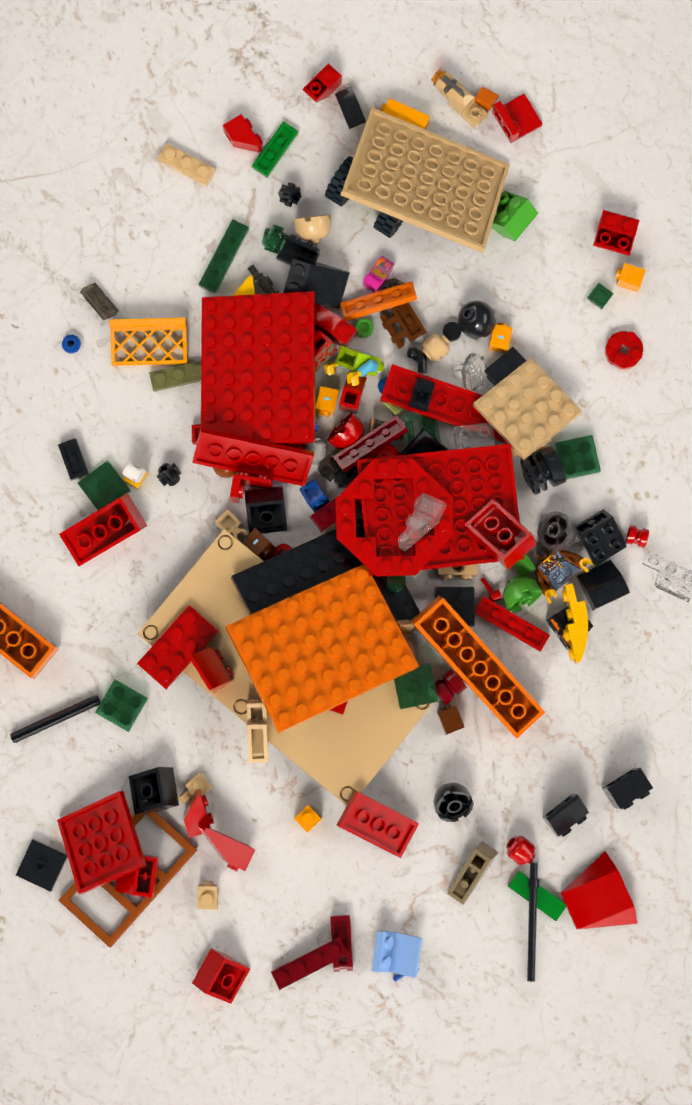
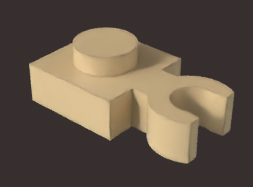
(230, 524)

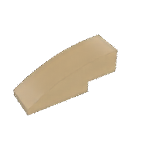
(257, 731)

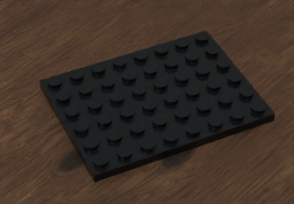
(307, 567)

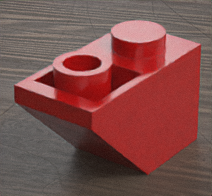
(323, 84)
(241, 135)
(352, 396)
(197, 814)

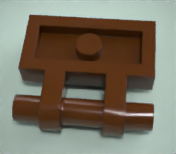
(408, 322)

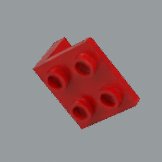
(516, 117)
(238, 482)

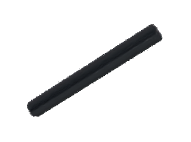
(55, 718)

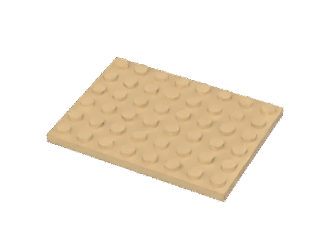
(426, 180)

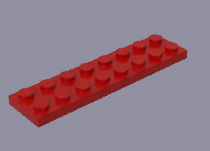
(447, 404)

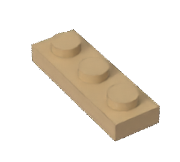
(186, 165)

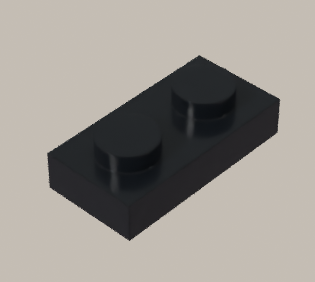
(73, 459)

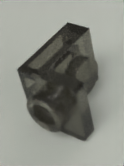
(328, 467)

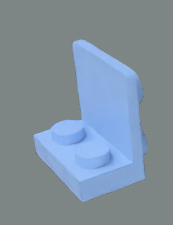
(397, 953)

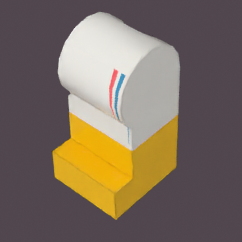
(134, 474)

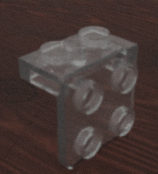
(473, 436)

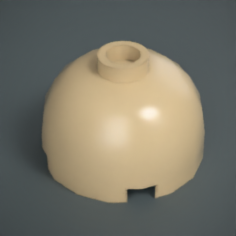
(313, 227)

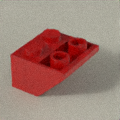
(616, 232)
(142, 881)

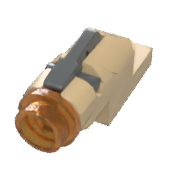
(459, 98)

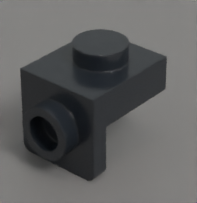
(421, 394)

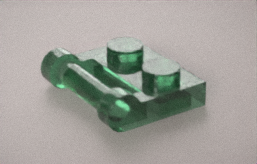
(428, 424)

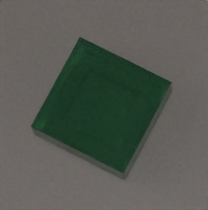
(600, 296)

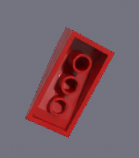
(103, 529)

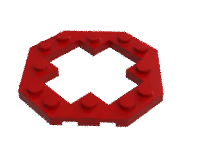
(365, 548)

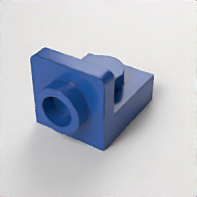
(314, 495)

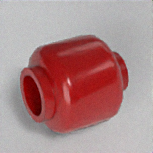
(520, 850)

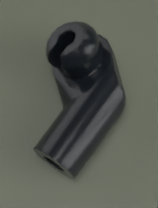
(418, 356)

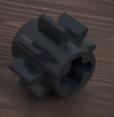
(289, 194)
(169, 474)

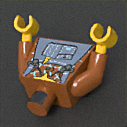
(557, 570)

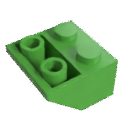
(513, 215)

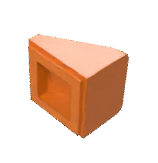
(486, 98)

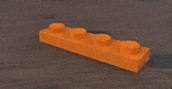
(378, 301)

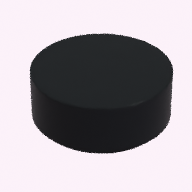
(452, 331)

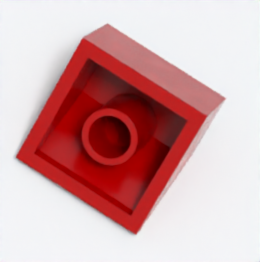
(220, 976)

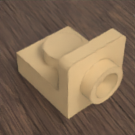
(207, 895)

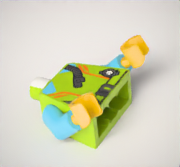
(357, 361)

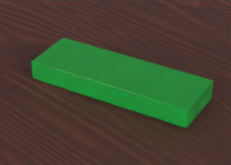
(275, 149)
(545, 901)

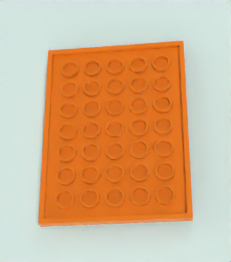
(321, 647)

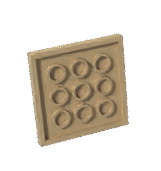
(527, 408)

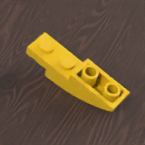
(577, 631)

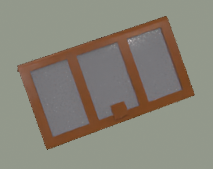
(113, 912)

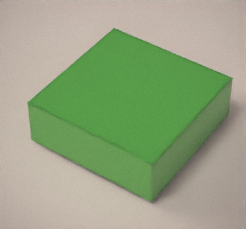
(524, 566)

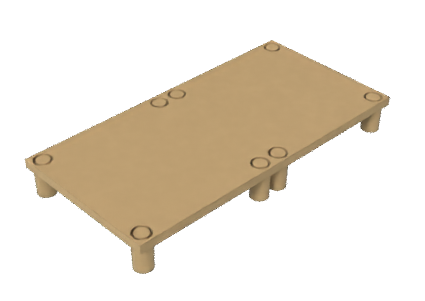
(331, 747)

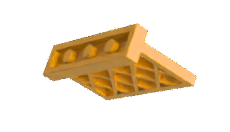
(152, 325)

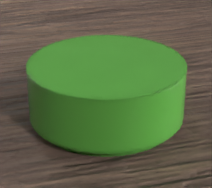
(364, 328)

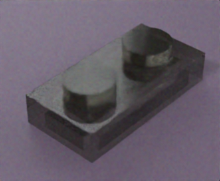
(99, 301)

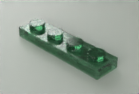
(224, 256)

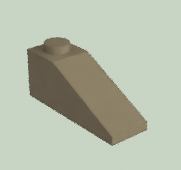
(472, 872)

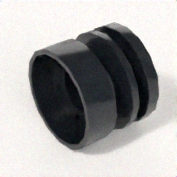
(545, 469)

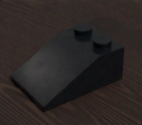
(324, 280)

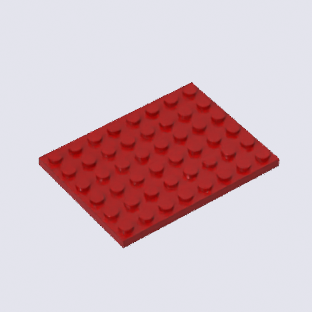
(259, 366)
(472, 479)

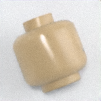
(436, 347)

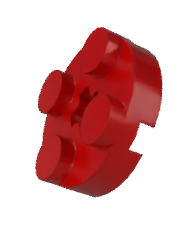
(615, 343)

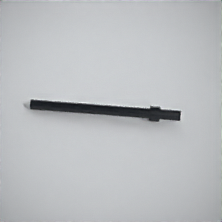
(533, 883)

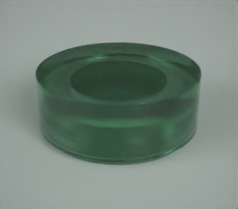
(395, 583)

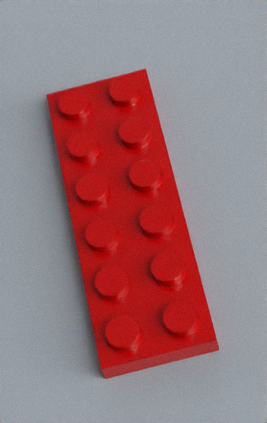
(252, 457)

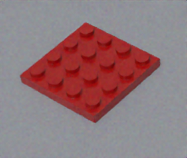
(101, 842)

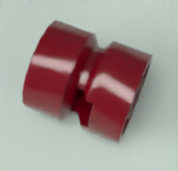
(449, 686)

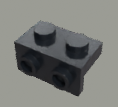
(296, 247)

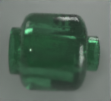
(274, 239)

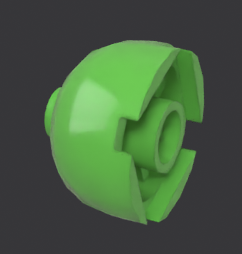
(520, 592)

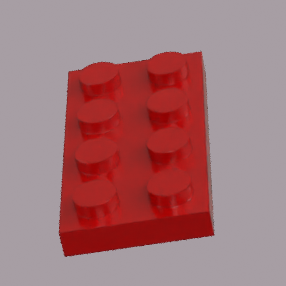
(172, 650)
(377, 824)

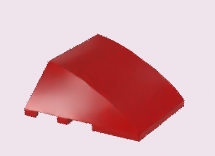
(599, 897)

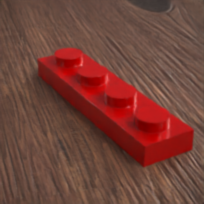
(511, 624)

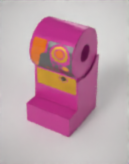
(378, 274)

